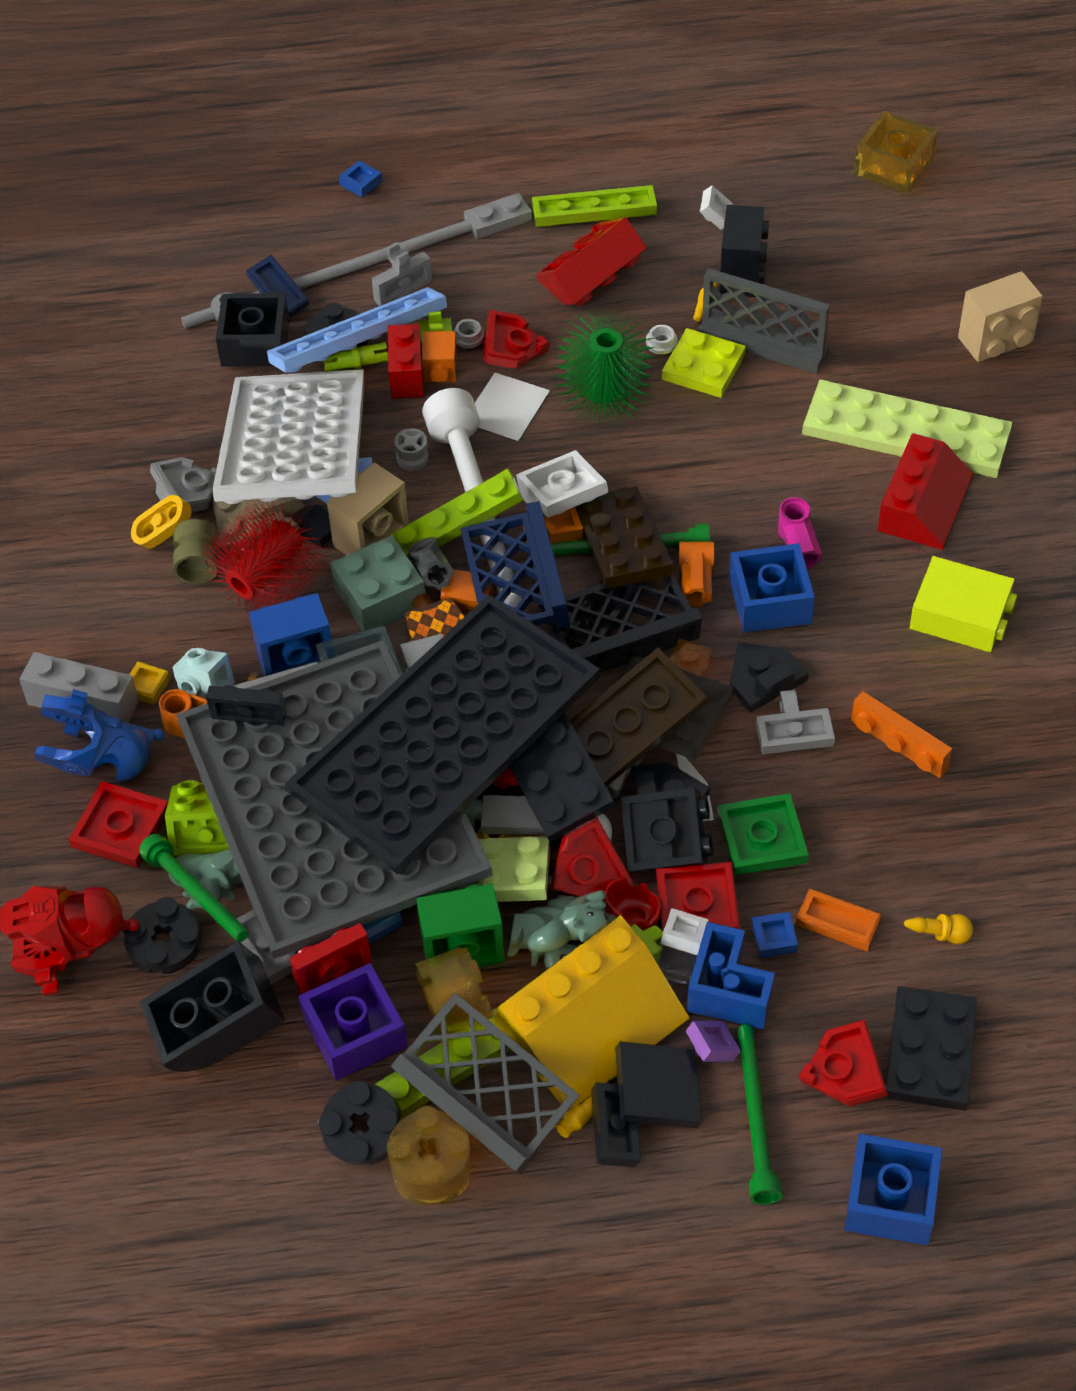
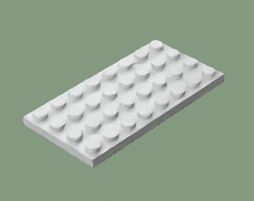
(291, 437)

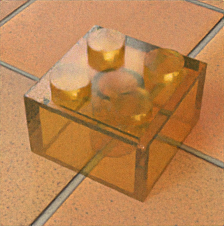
(895, 152)

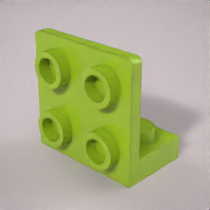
(192, 821)

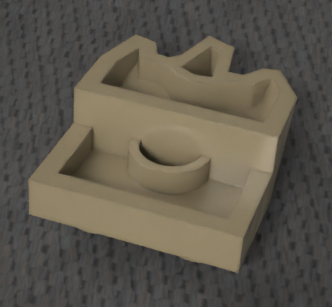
(225, 512)

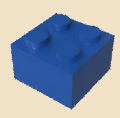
(771, 587)
(289, 633)
(893, 1189)

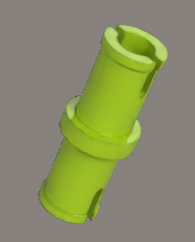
(356, 357)

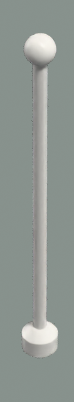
(452, 420)

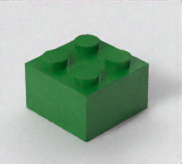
(462, 920)

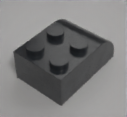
(212, 1010)

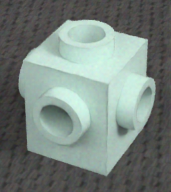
(202, 669)

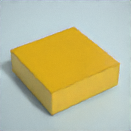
(149, 681)

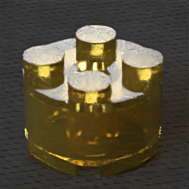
(450, 974)
(429, 1157)

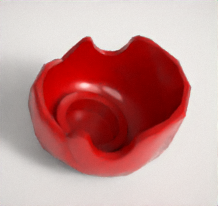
(633, 903)

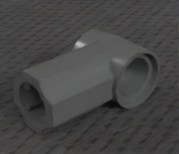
(431, 563)

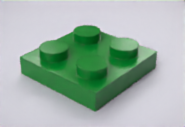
(762, 834)

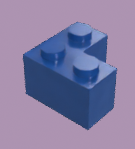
(723, 986)

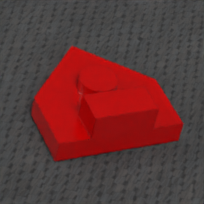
(511, 341)
(587, 861)
(846, 1066)

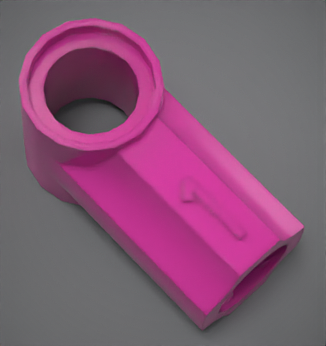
(796, 527)

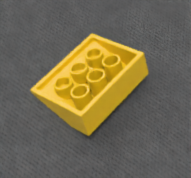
(588, 1005)

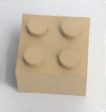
(999, 316)
(370, 513)

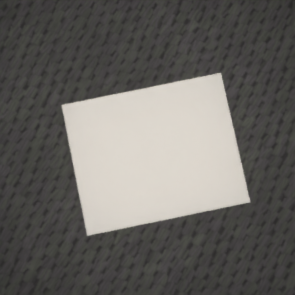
(508, 405)

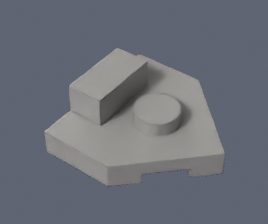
(185, 480)

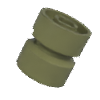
(188, 543)

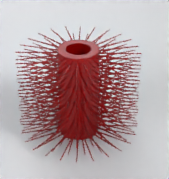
(264, 559)

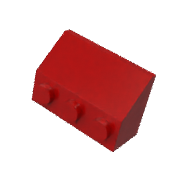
(924, 493)

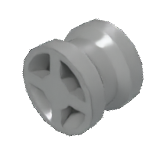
(411, 449)

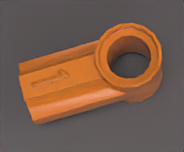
(697, 566)

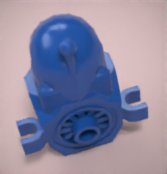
(111, 739)

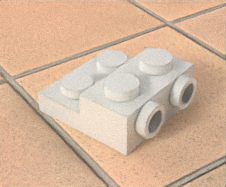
(561, 483)

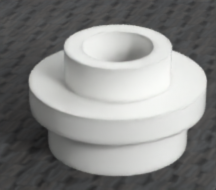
(664, 341)

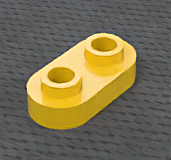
(160, 521)

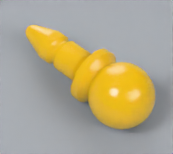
(953, 928)

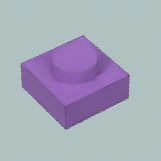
(713, 1041)

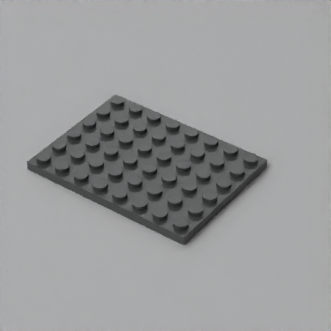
(292, 862)

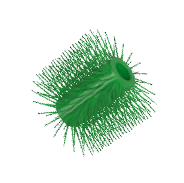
(604, 366)

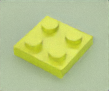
(703, 362)

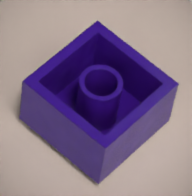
(353, 1021)

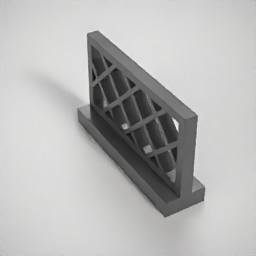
(759, 336)
(462, 1109)

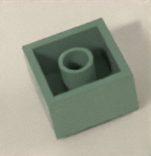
(377, 583)

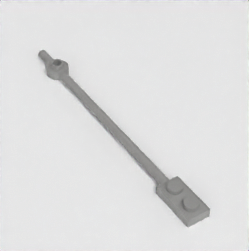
(479, 220)

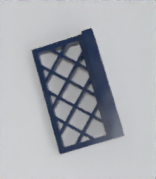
(540, 556)

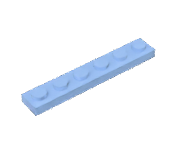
(348, 333)

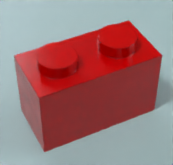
(405, 361)

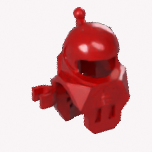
(58, 927)

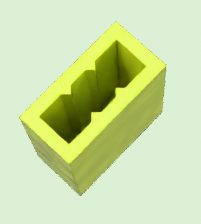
(963, 604)

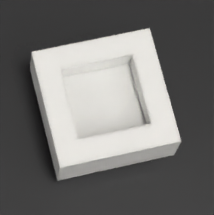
(714, 206)
(683, 931)

